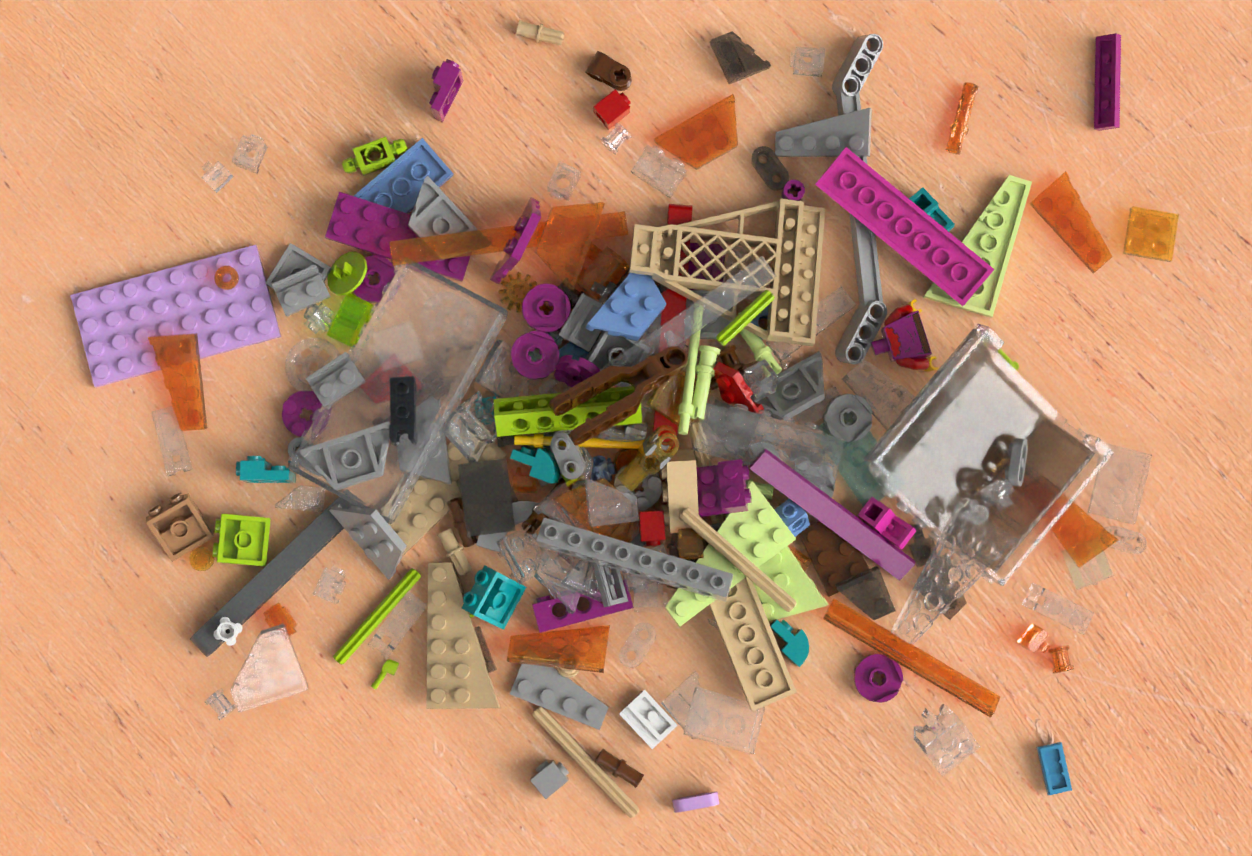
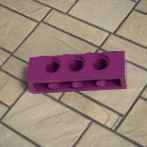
(547, 621)

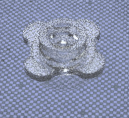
(982, 510)

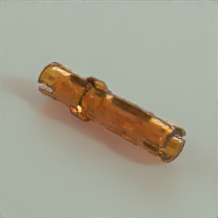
(963, 113)

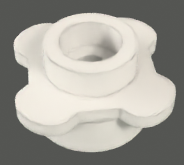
(225, 624)

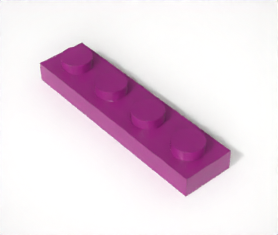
(1107, 82)

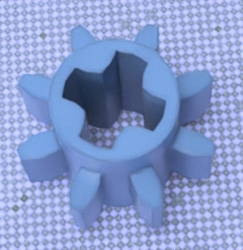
(602, 468)

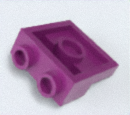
(447, 83)
(723, 488)

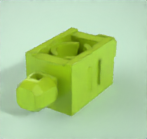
(398, 147)

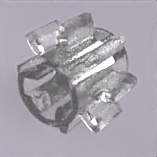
(318, 318)

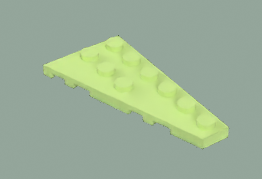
(993, 242)
(754, 533)
(790, 577)

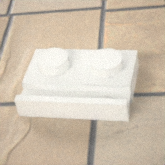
(648, 719)

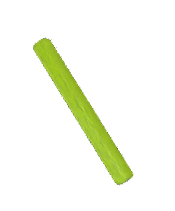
(377, 616)

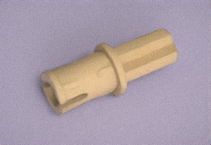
(539, 33)
(455, 552)

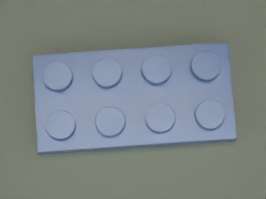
(402, 180)

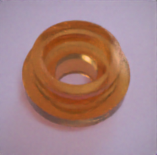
(221, 272)

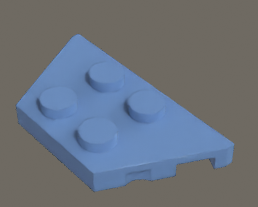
(630, 308)

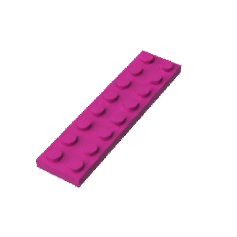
(904, 226)

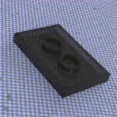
(486, 497)

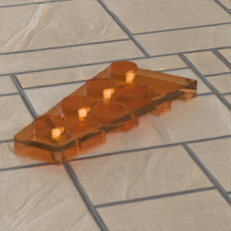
(182, 374)
(1081, 535)

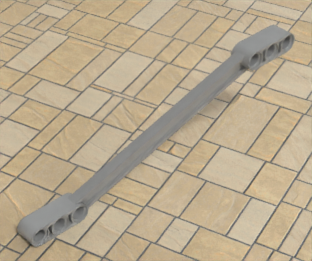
(863, 238)

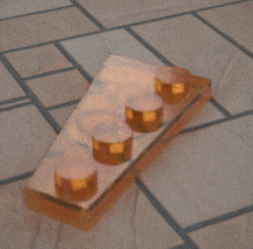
(1066, 215)
(568, 649)

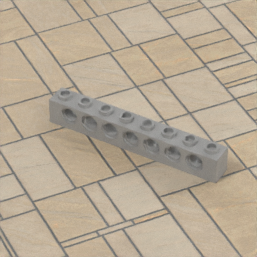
(634, 559)

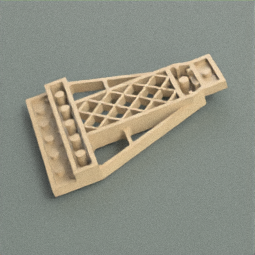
(794, 258)

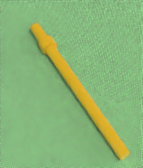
(540, 440)

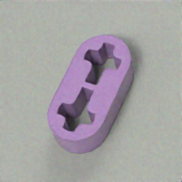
(695, 802)

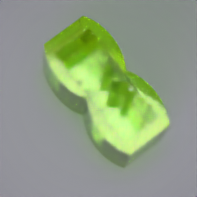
(350, 319)

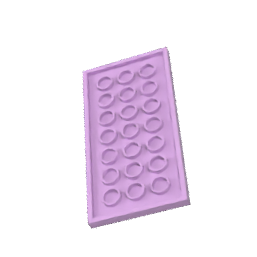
(174, 301)

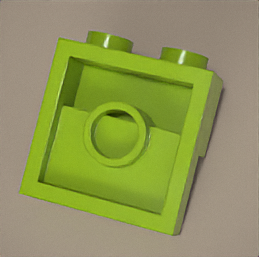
(242, 540)

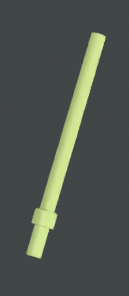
(686, 408)

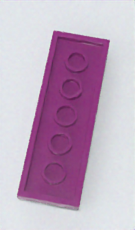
(373, 226)

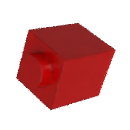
(612, 108)
(652, 527)

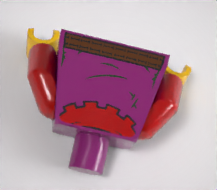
(905, 339)

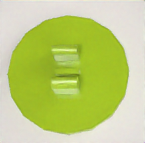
(347, 273)

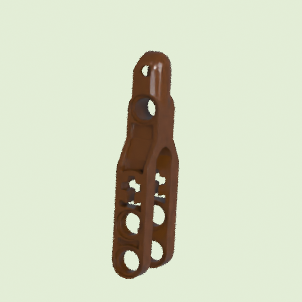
(643, 377)

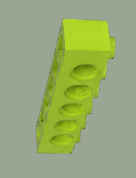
(534, 415)

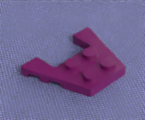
(516, 246)

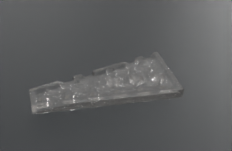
(953, 567)

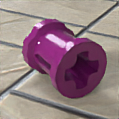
(797, 186)

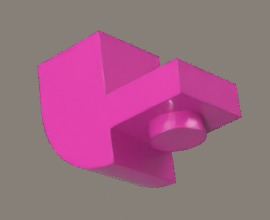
(886, 523)

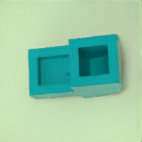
(931, 207)
(543, 463)
(796, 645)

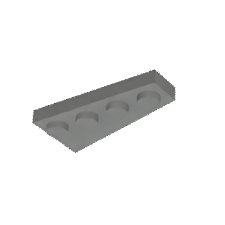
(827, 137)

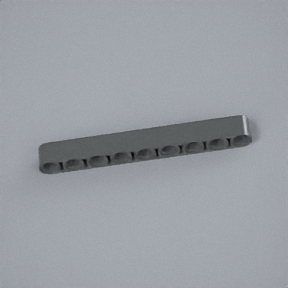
(272, 577)

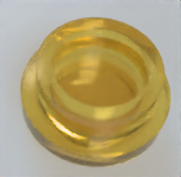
(201, 559)

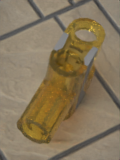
(652, 448)

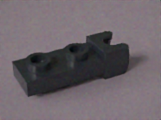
(403, 409)

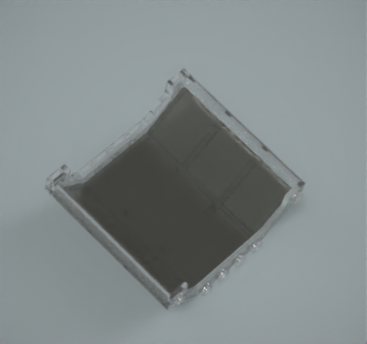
(959, 441)

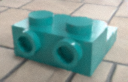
(260, 471)
(493, 597)

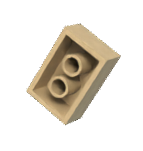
(679, 488)

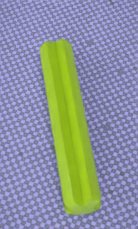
(745, 317)

